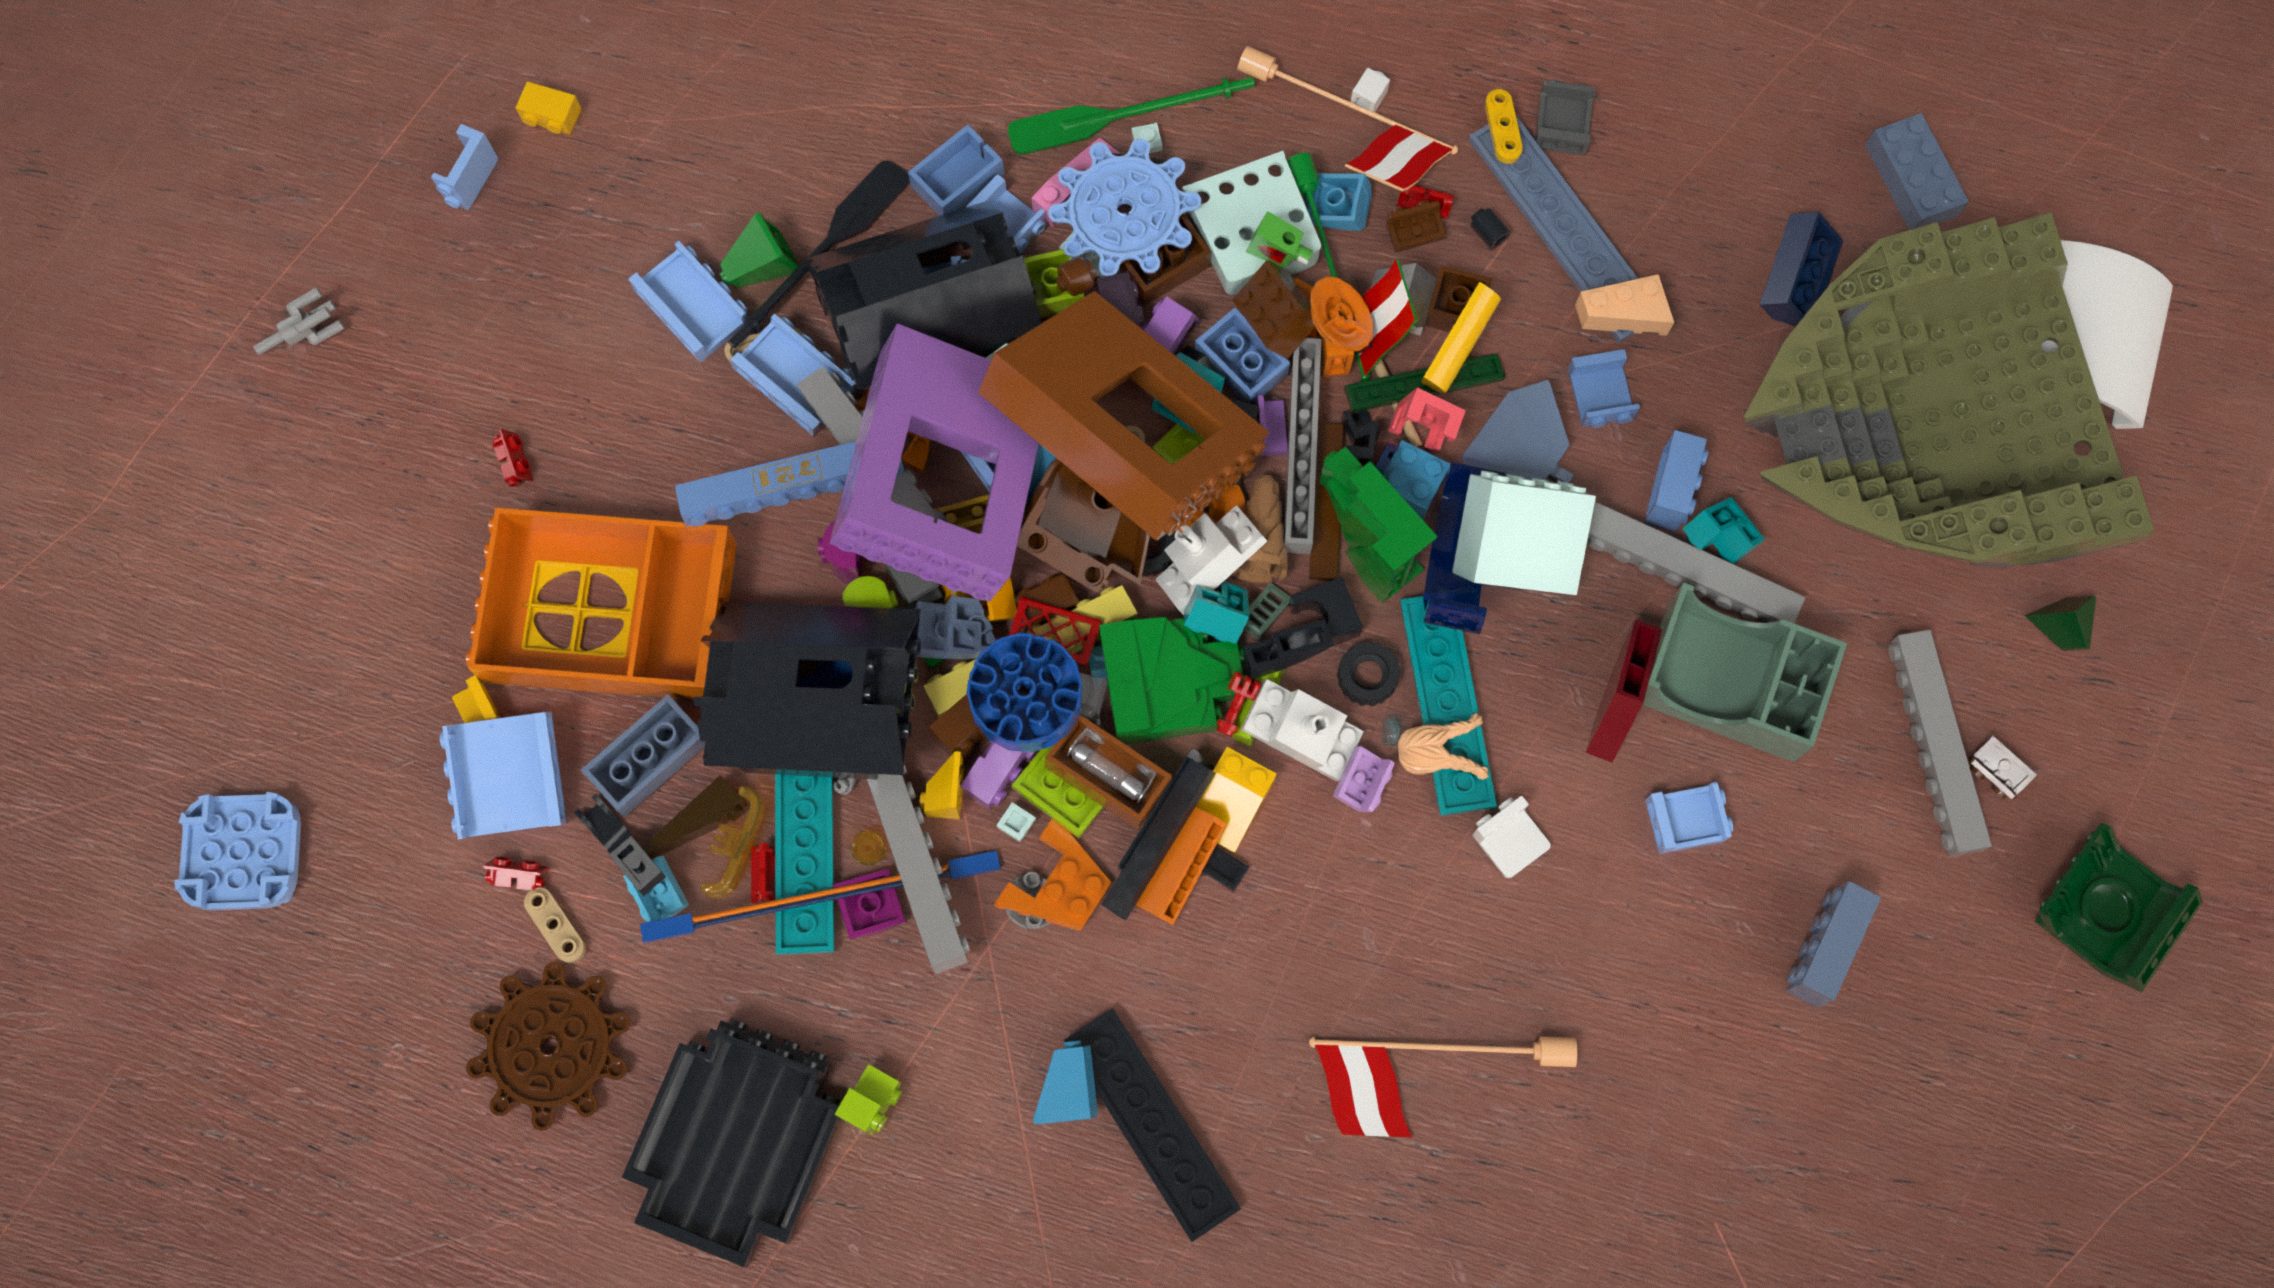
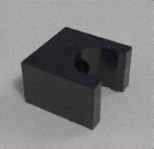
(1335, 606)

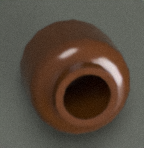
(1075, 276)

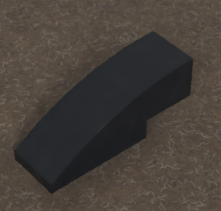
(1286, 648)

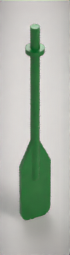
(1082, 122)

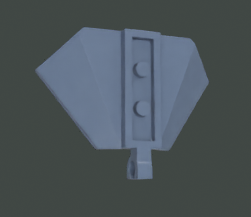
(1523, 436)

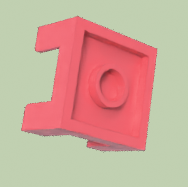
(1430, 411)

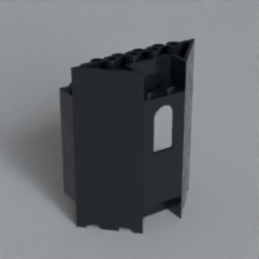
(967, 305)
(770, 726)

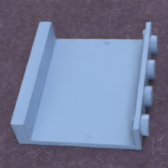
(503, 775)

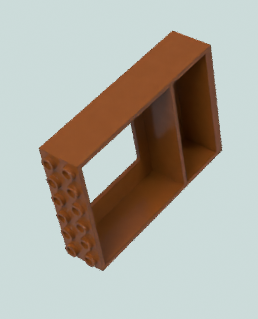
(1071, 361)

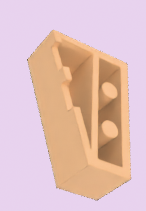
(1628, 305)

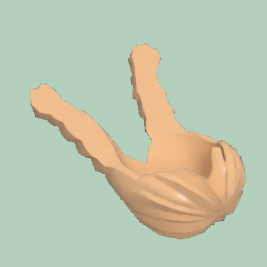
(1423, 750)

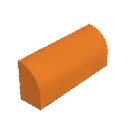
(1182, 866)

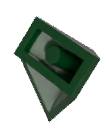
(2067, 622)

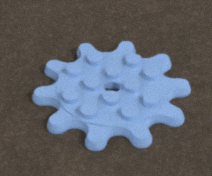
(1119, 181)

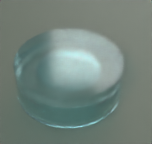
(1390, 732)

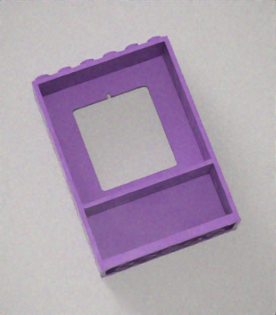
(934, 394)

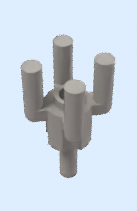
(302, 324)

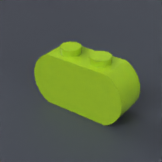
(869, 592)

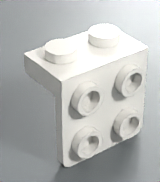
(1511, 837)

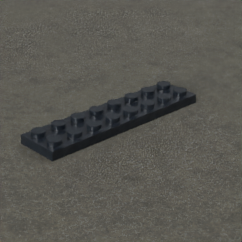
(1155, 1128)

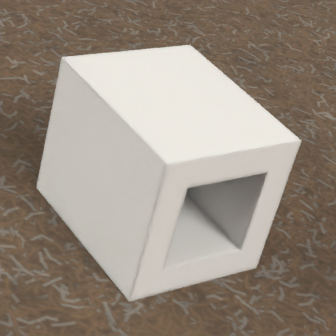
(1370, 90)

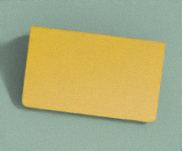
(475, 702)

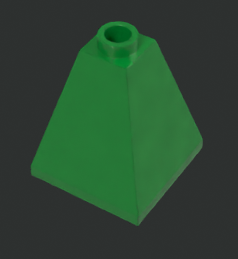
(758, 255)

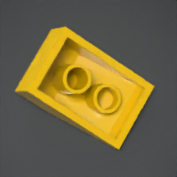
(1236, 795)

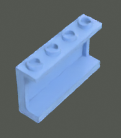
(690, 302)
(779, 362)

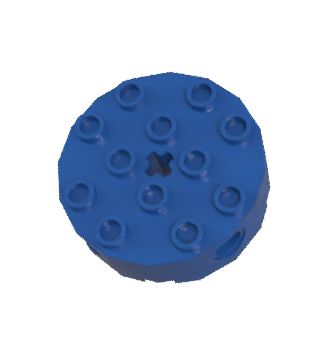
(1029, 665)

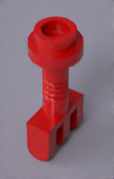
(1241, 692)

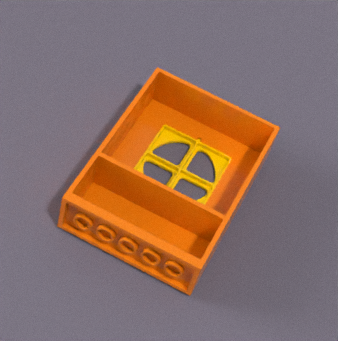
(672, 587)

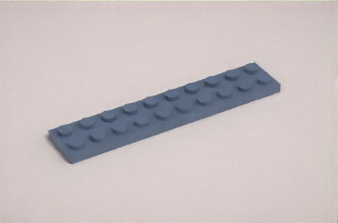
(1556, 215)

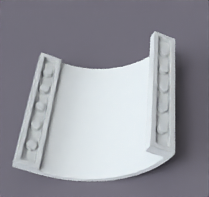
(2120, 324)

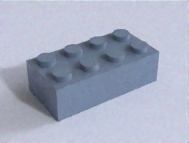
(1916, 172)
(645, 756)
(1832, 944)

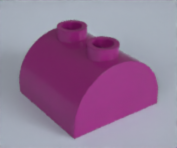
(845, 565)

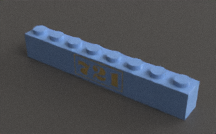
(765, 485)

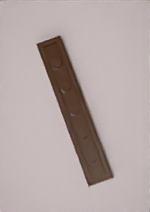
(1326, 524)

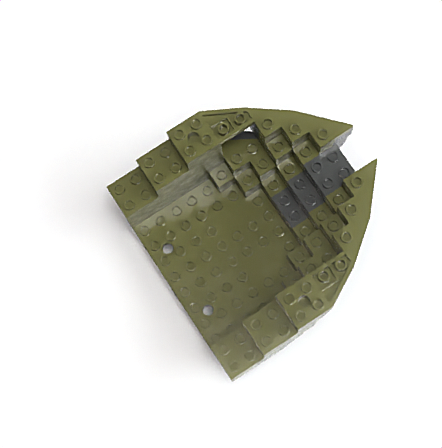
(1939, 409)

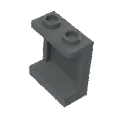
(1564, 117)

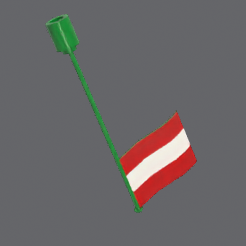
(1387, 300)

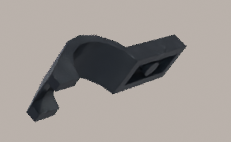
(622, 846)

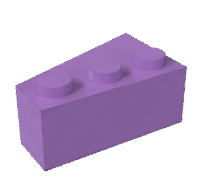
(1170, 324)
(993, 774)

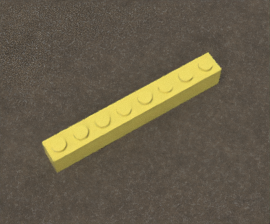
(1109, 607)

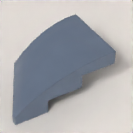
(953, 629)

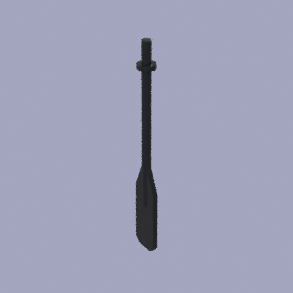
(850, 218)

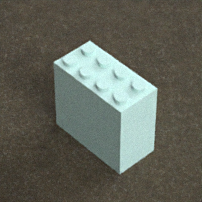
(1523, 533)

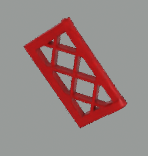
(1073, 618)

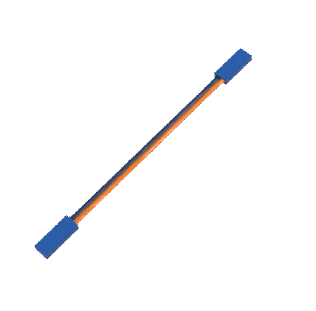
(683, 924)

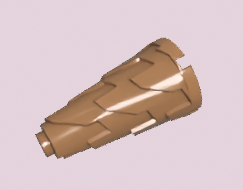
(1265, 512)

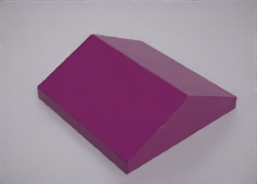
(872, 911)

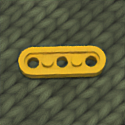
(1500, 134)

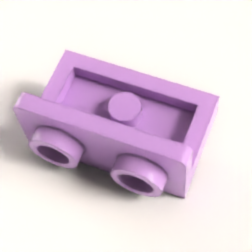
(1363, 780)

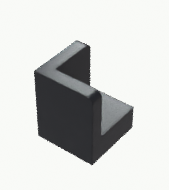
(1358, 427)

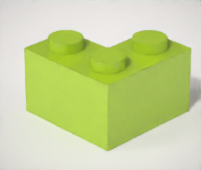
(870, 1100)

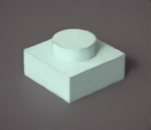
(1150, 134)
(1016, 822)

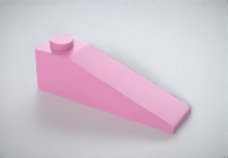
(1054, 192)

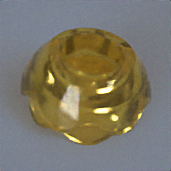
(864, 839)

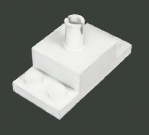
(1208, 554)
(1302, 728)

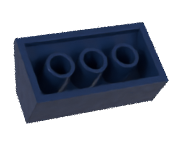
(1801, 267)

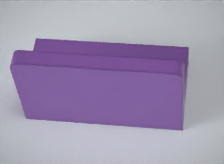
(1272, 418)

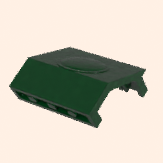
(2117, 911)

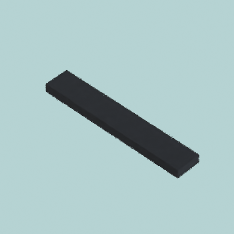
(1158, 839)

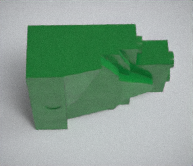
(1376, 524)
(1165, 678)

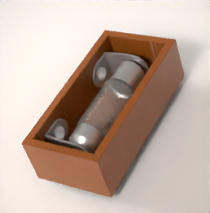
(1108, 772)

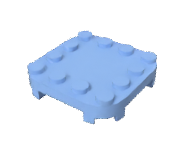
(239, 852)

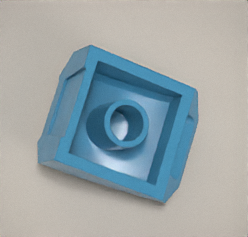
(1341, 201)

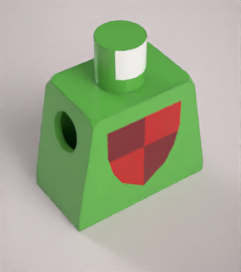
(1278, 242)

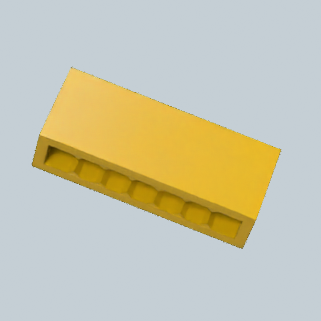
(1461, 339)

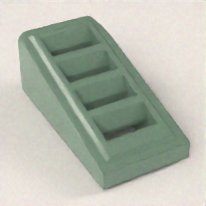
(1253, 629)

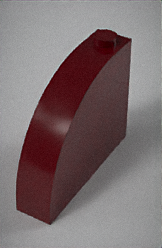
(1624, 691)

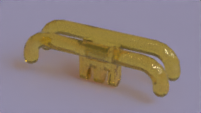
(736, 846)

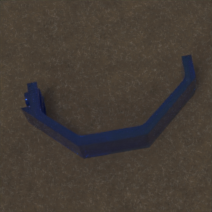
(1448, 597)

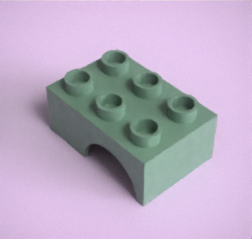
(1743, 676)

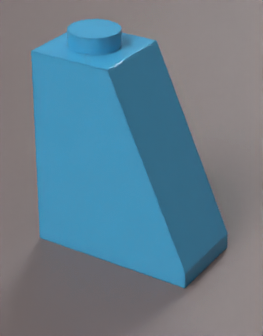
(1068, 1086)

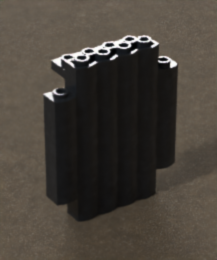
(733, 1142)

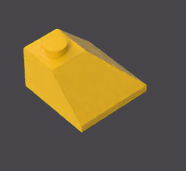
(944, 790)

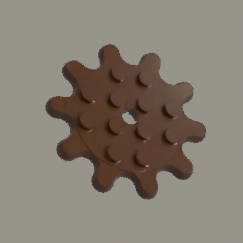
(517, 1037)

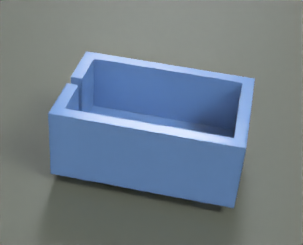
(955, 172)
(1676, 481)

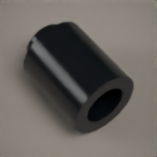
(1489, 228)

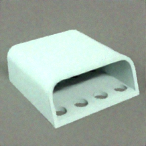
(1231, 219)

